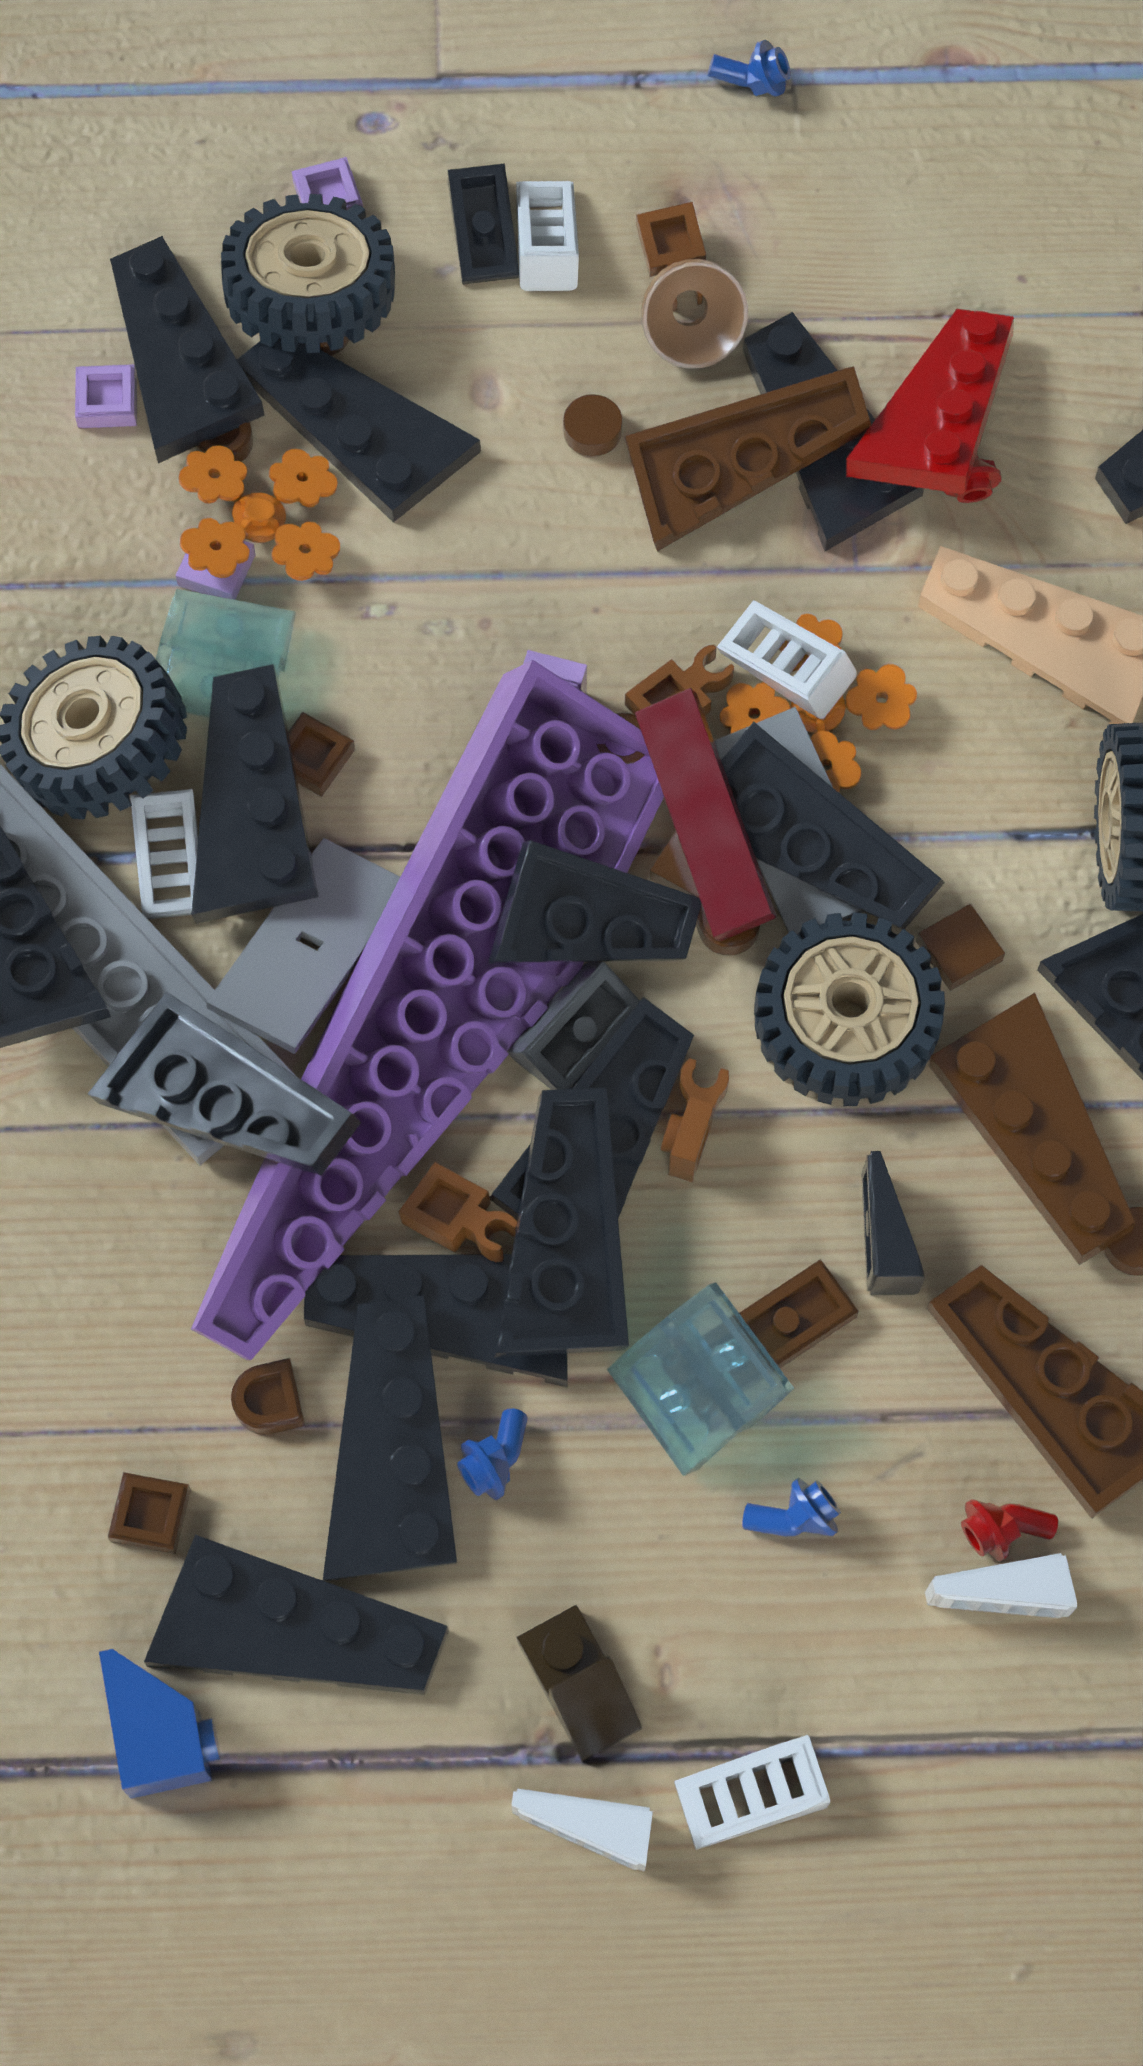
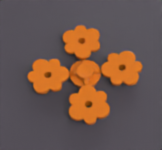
(258, 515)
(860, 700)

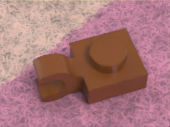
(688, 1134)

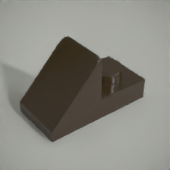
(579, 1683)

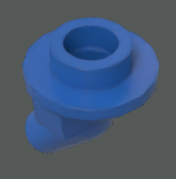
(764, 74)
(488, 1461)
(809, 1511)

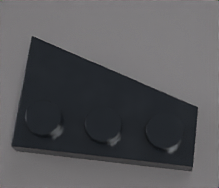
(589, 913)

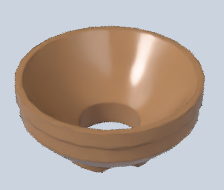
(710, 336)

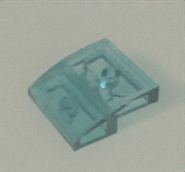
(219, 637)
(700, 1378)

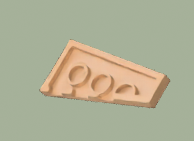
(1046, 630)

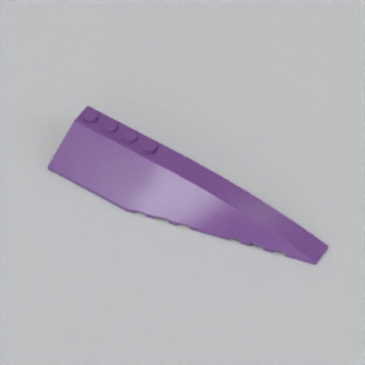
(423, 1002)

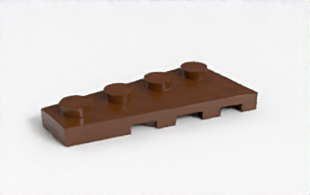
(733, 452)
(1032, 1117)
(1053, 1388)

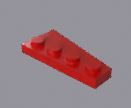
(940, 410)

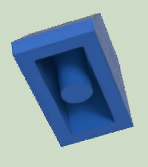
(155, 1730)

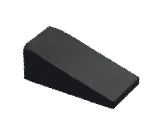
(483, 223)
(890, 1252)

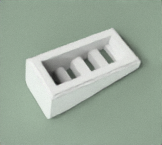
(547, 237)
(817, 682)
(161, 806)
(1021, 1587)
(771, 1758)
(601, 1826)

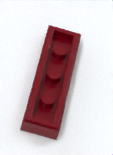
(705, 815)

